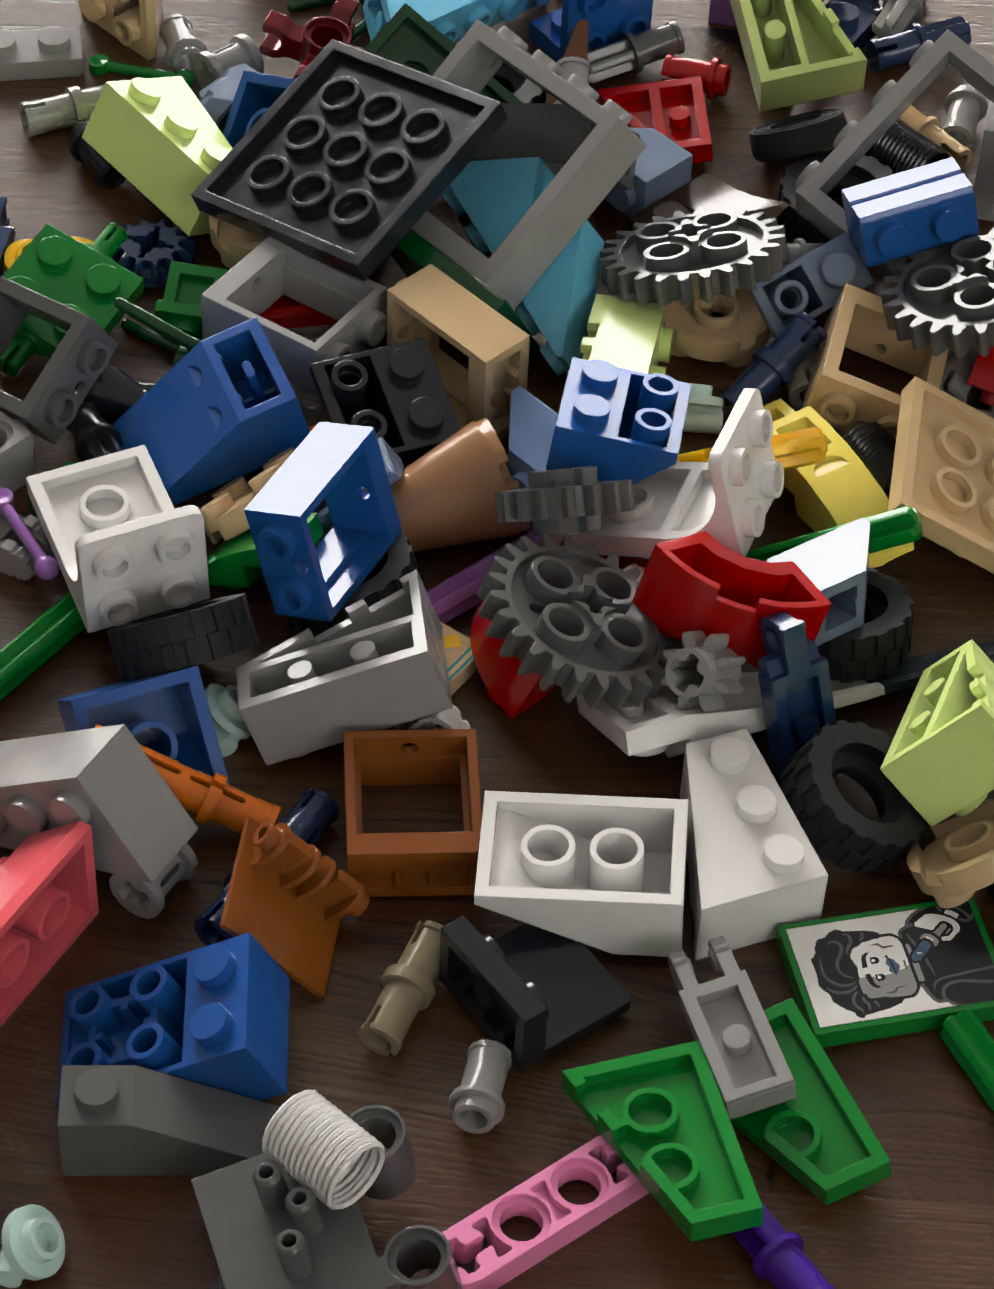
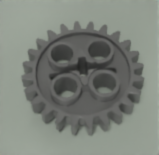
(693, 256)
(944, 297)
(574, 621)

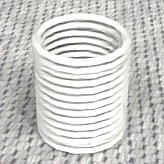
(323, 1149)

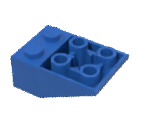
(216, 413)
(193, 1016)

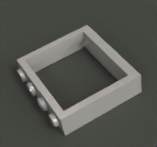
(887, 107)
(572, 192)

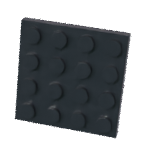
(349, 158)

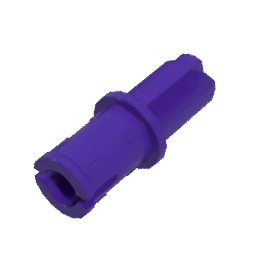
(780, 1256)

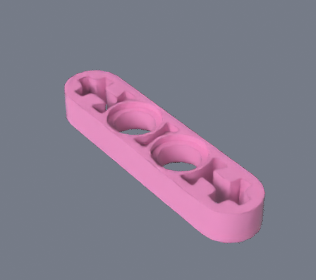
(541, 1201)

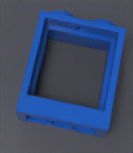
(332, 466)

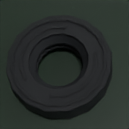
(796, 135)

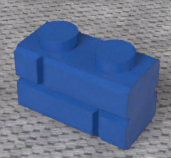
(910, 212)

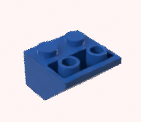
(618, 421)

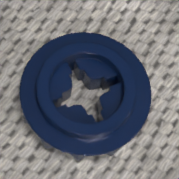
(154, 267)

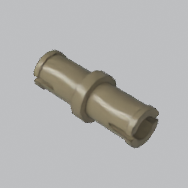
(405, 991)

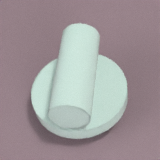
(703, 411)
(226, 717)
(30, 1246)

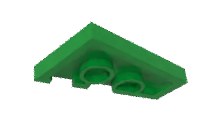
(822, 1131)
(673, 1135)

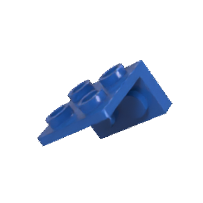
(605, 20)

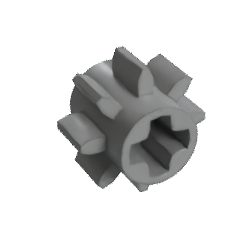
(703, 671)

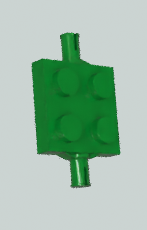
(75, 276)

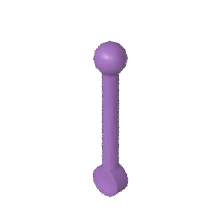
(45, 566)

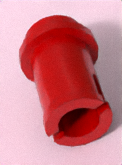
(714, 74)

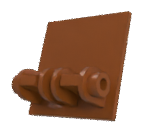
(290, 901)

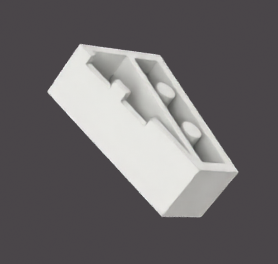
(744, 847)

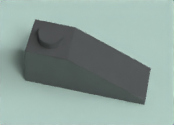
(152, 1123)

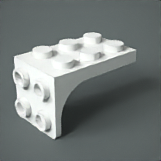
(717, 496)
(121, 538)

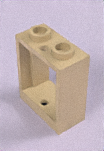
(860, 325)
(498, 351)

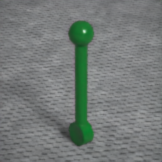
(100, 65)

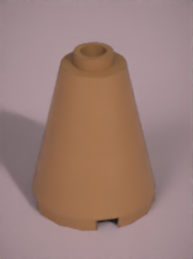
(452, 489)

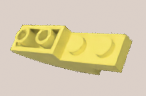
(838, 487)

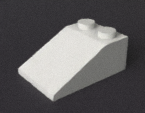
(587, 867)

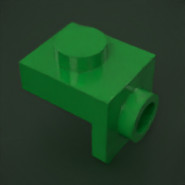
(183, 295)

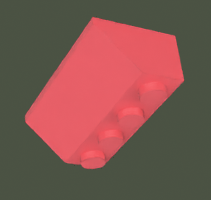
(44, 906)

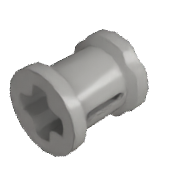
(241, 49)
(147, 898)

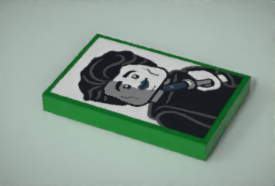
(888, 970)

